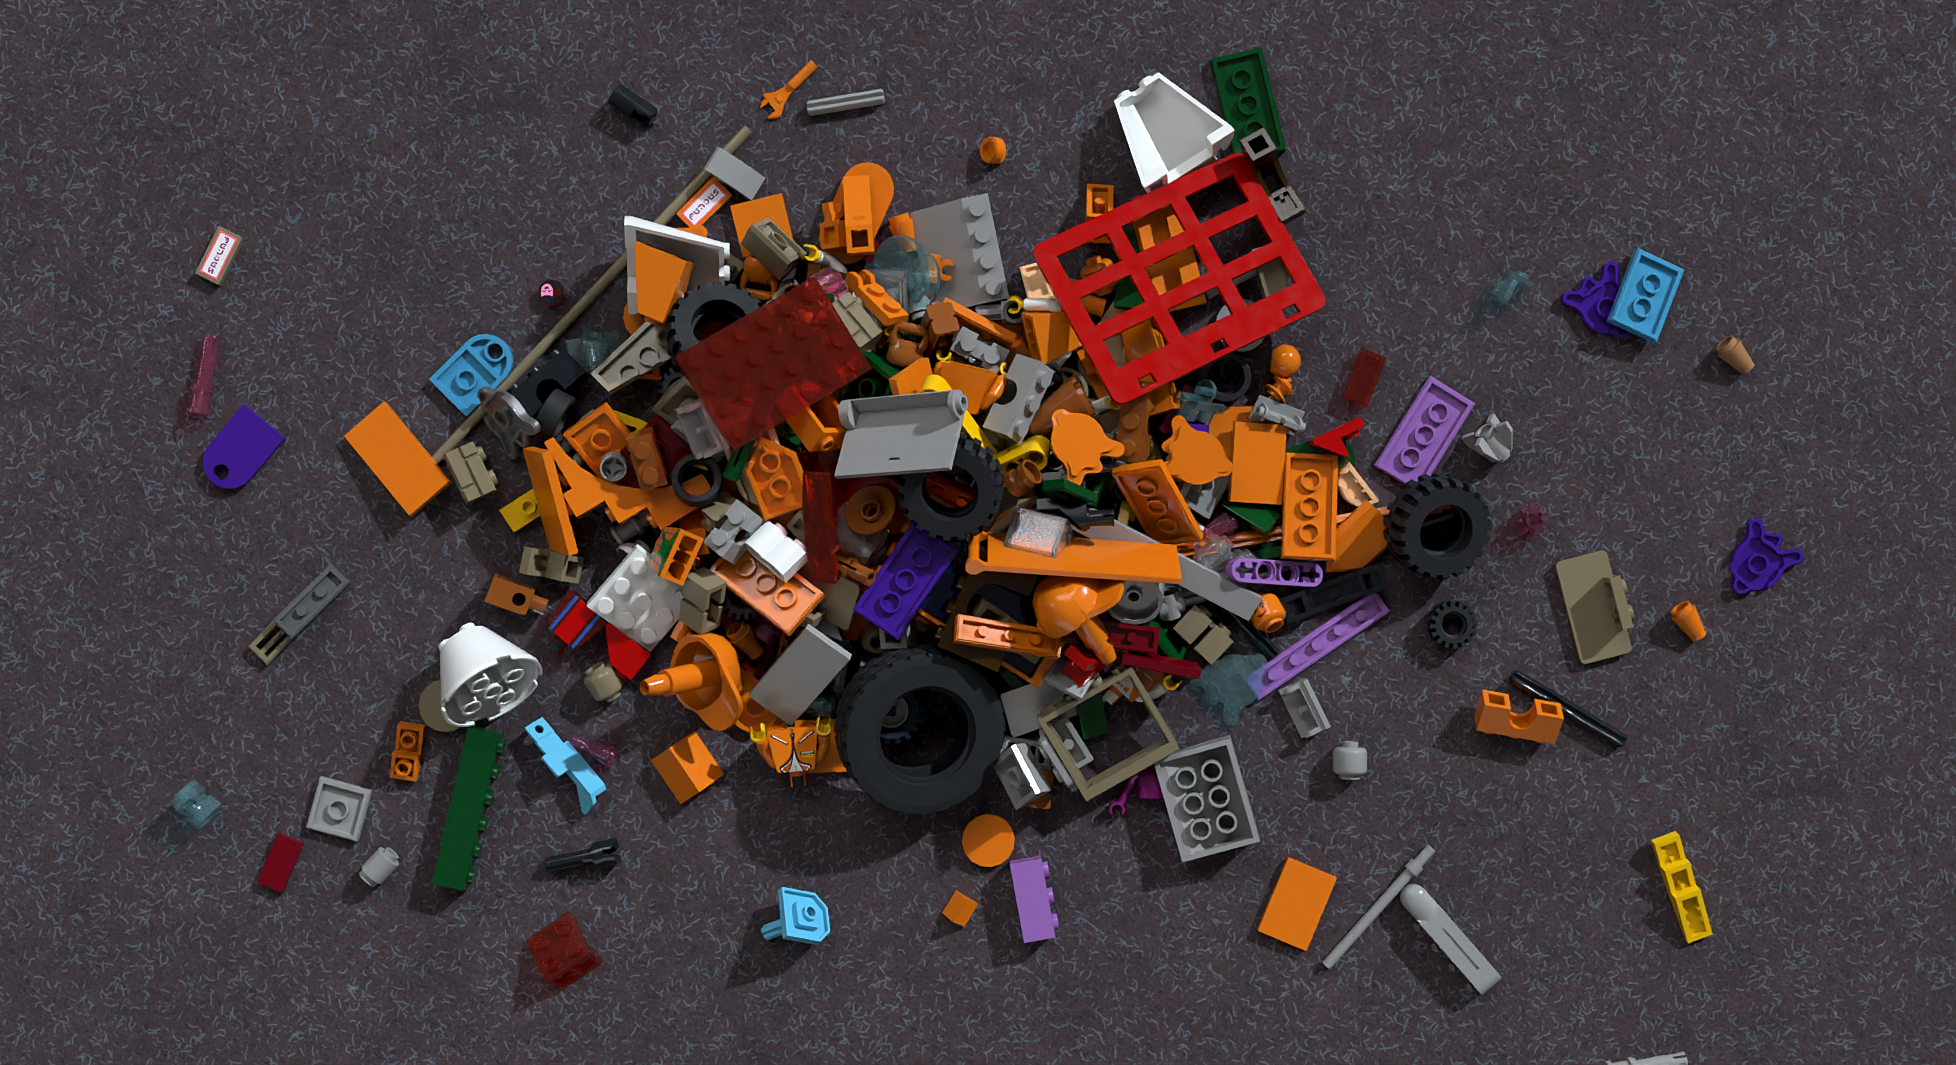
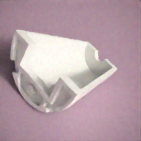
(1169, 131)
(706, 252)

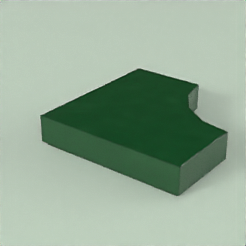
(1064, 488)

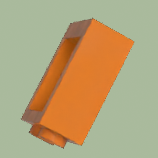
(812, 431)

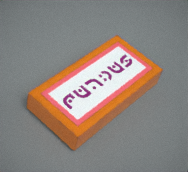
(705, 203)

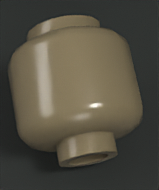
(603, 682)

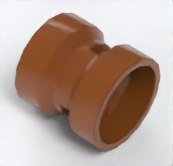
(1022, 478)

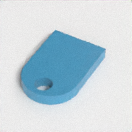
(471, 370)

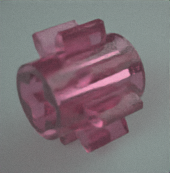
(1525, 520)

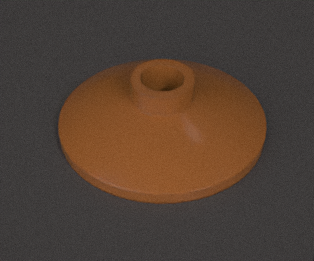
(865, 503)

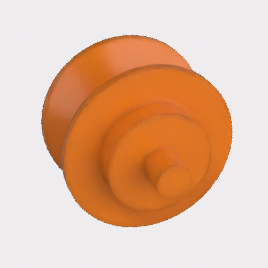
(1279, 389)

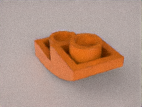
(408, 751)

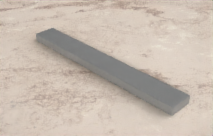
(1194, 575)

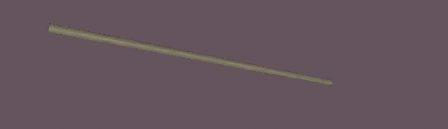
(583, 303)

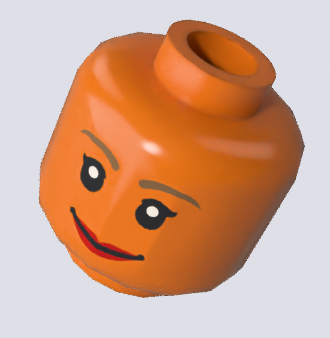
(1268, 614)

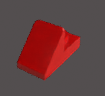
(1332, 441)
(1082, 664)

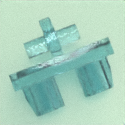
(1200, 404)

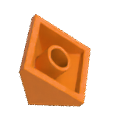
(687, 767)

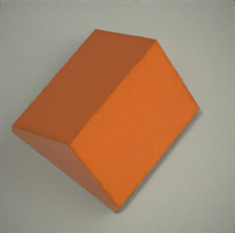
(959, 908)

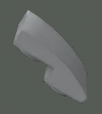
(734, 173)

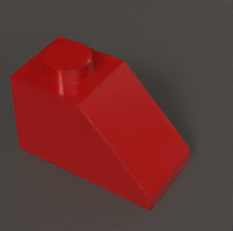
(625, 653)

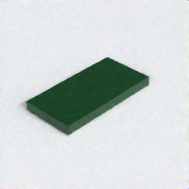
(1247, 96)

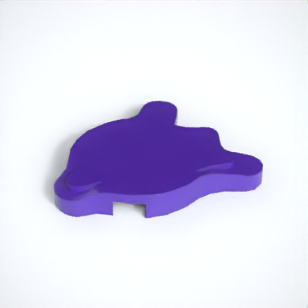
(1595, 300)
(1759, 560)

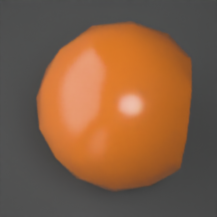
(1285, 360)

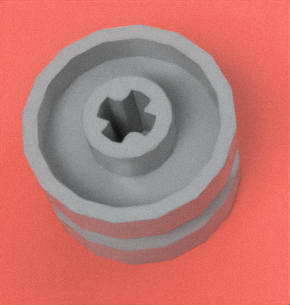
(1139, 602)

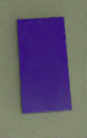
(905, 581)

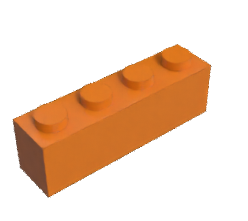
(1140, 342)

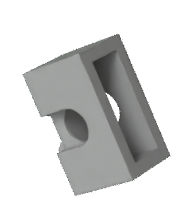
(971, 344)
(722, 539)

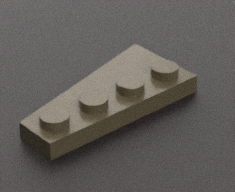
(636, 357)

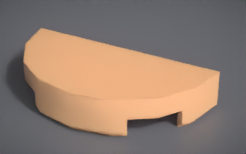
(1352, 486)

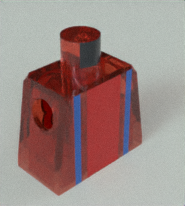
(574, 623)

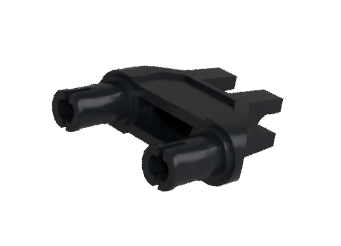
(1076, 509)

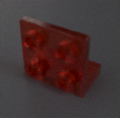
(562, 952)

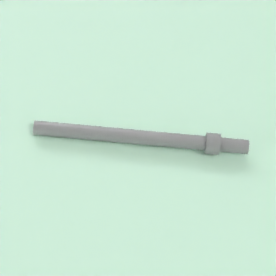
(1413, 868)

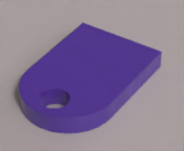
(242, 447)

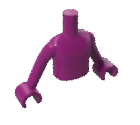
(1147, 787)

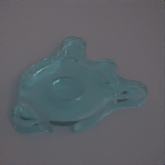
(1234, 682)

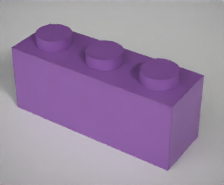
(1034, 898)

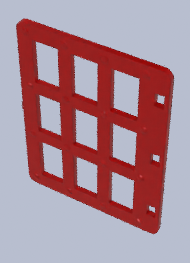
(1194, 350)

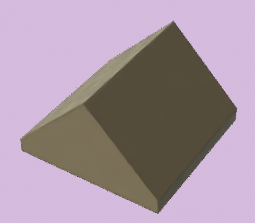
(772, 247)

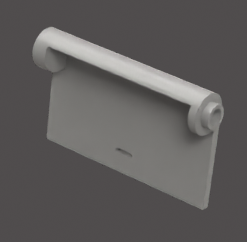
(900, 433)

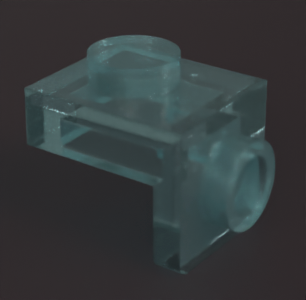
(1505, 288)

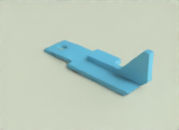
(563, 759)

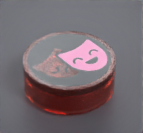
(552, 292)

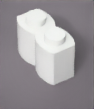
(777, 550)

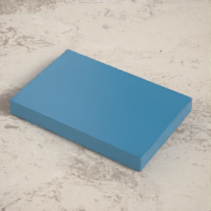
(1645, 295)

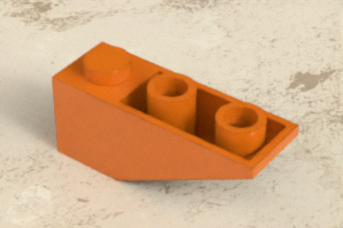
(858, 216)

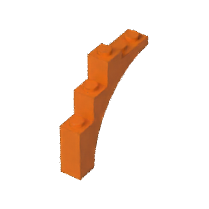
(623, 502)

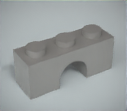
(1014, 418)

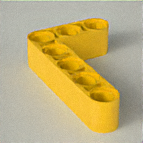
(1007, 457)

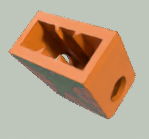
(675, 554)

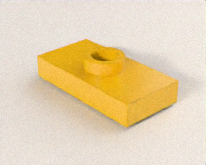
(521, 511)

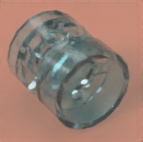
(201, 812)

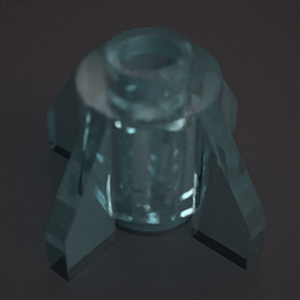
(592, 348)

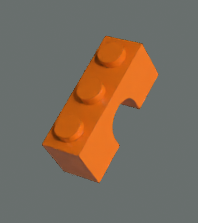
(1537, 724)

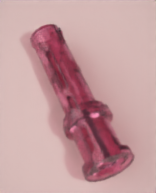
(203, 388)

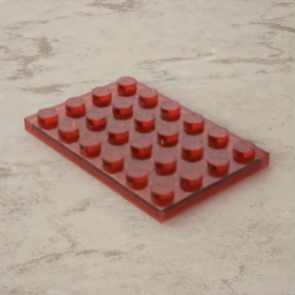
(773, 363)

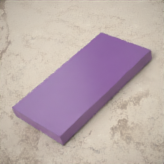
(1424, 432)

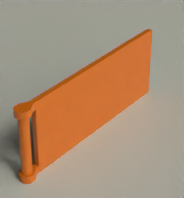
(1081, 559)

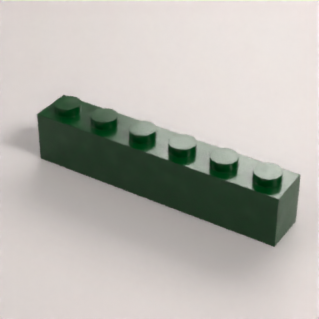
(468, 808)

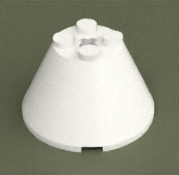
(483, 676)

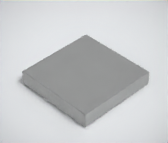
(339, 808)

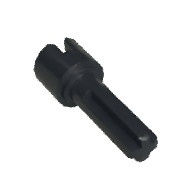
(595, 855)

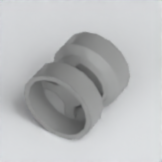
(612, 470)

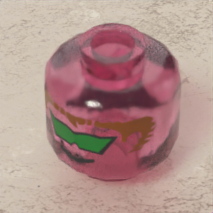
(831, 283)

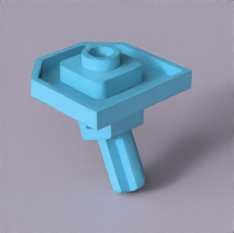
(802, 917)

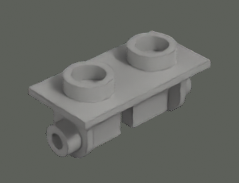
(1273, 412)

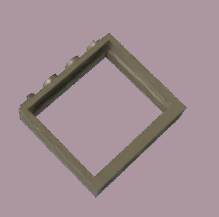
(1124, 768)

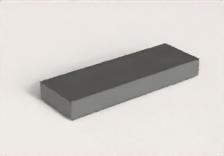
(311, 601)

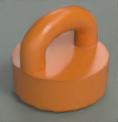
(993, 150)

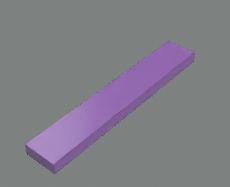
(1322, 641)

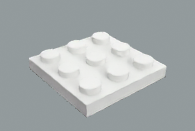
(638, 600)

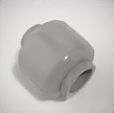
(1349, 760)

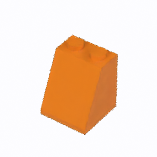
(659, 281)

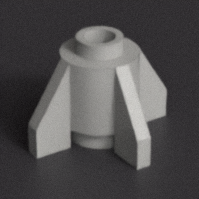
(1492, 440)

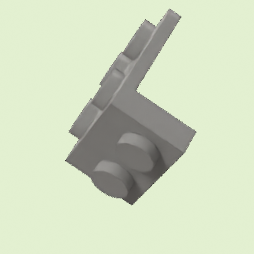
(1073, 743)

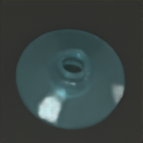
(924, 280)

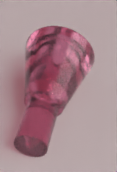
(1222, 525)
(603, 752)

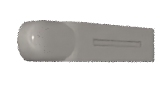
(1449, 937)

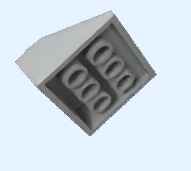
(967, 236)
(1206, 799)

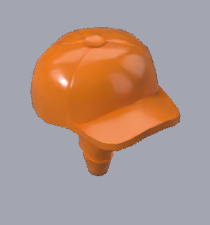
(1074, 604)
(703, 678)

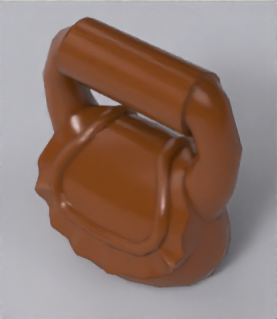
(906, 352)

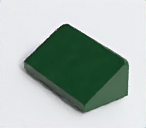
(1253, 515)
(1168, 642)

